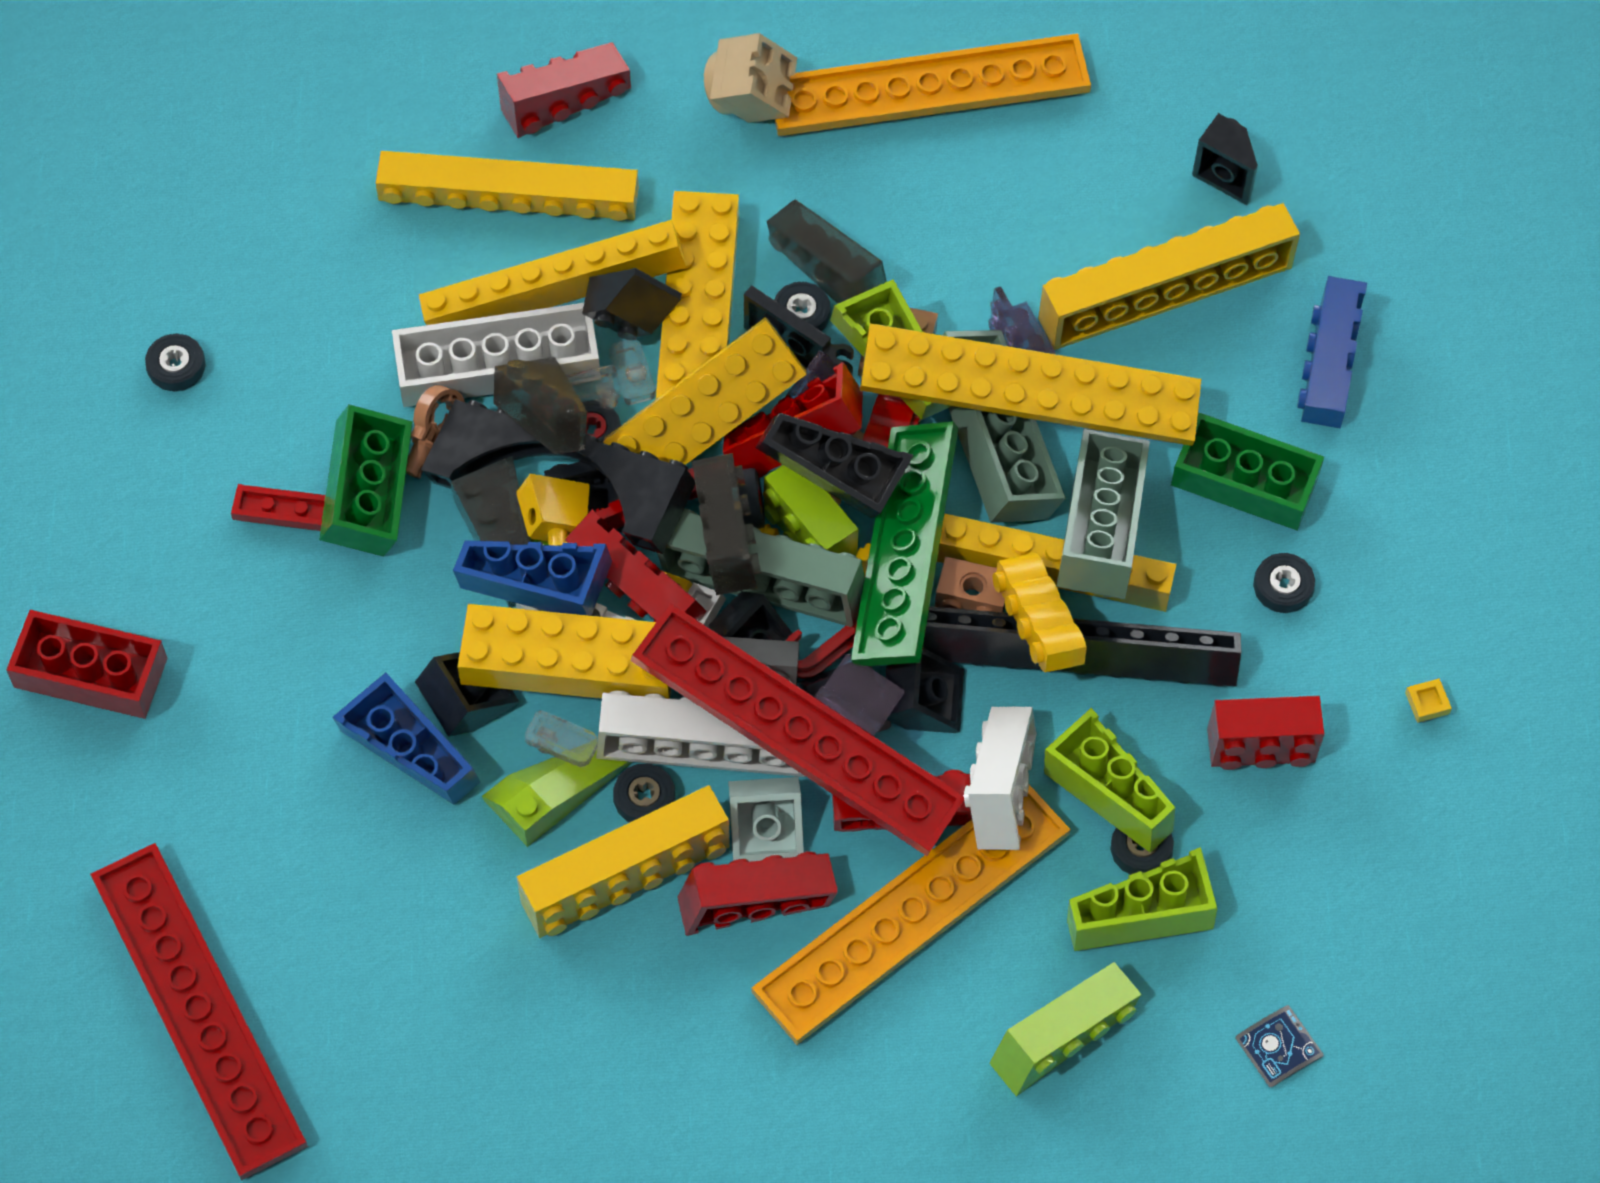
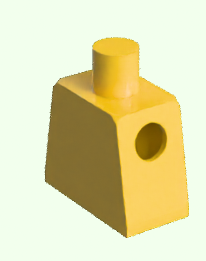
(552, 507)

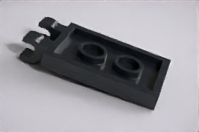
(798, 334)

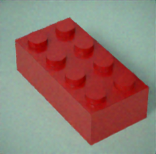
(87, 664)

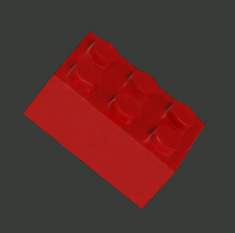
(1265, 732)

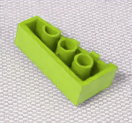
(884, 307)
(1145, 906)

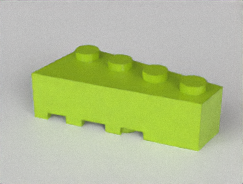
(1108, 781)
(1064, 1027)

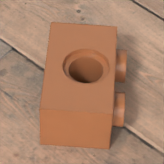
(961, 576)

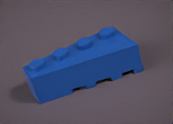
(1332, 352)
(535, 574)
(401, 734)

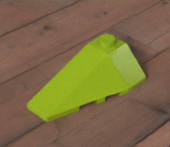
(546, 793)

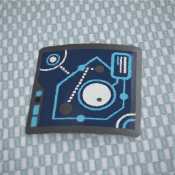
(1279, 1045)

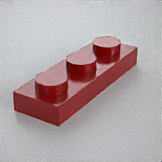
(278, 507)

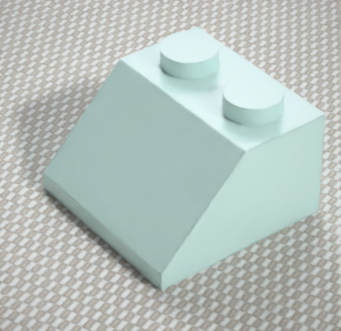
(766, 818)

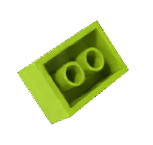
(807, 512)

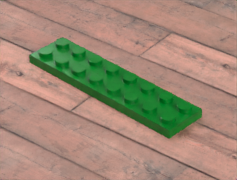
(905, 549)

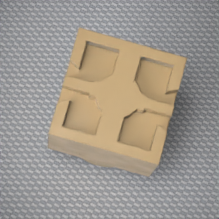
(750, 78)

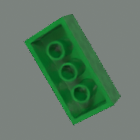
(1248, 471)
(366, 480)

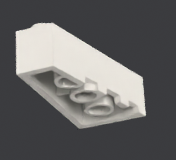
(1001, 777)

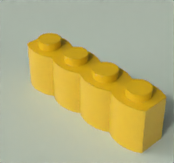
(1039, 613)

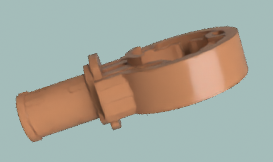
(425, 429)

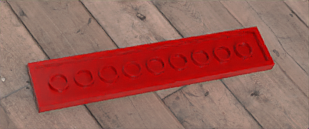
(798, 729)
(199, 1011)

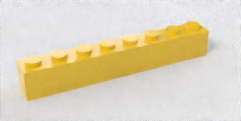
(507, 185)
(555, 277)
(988, 543)

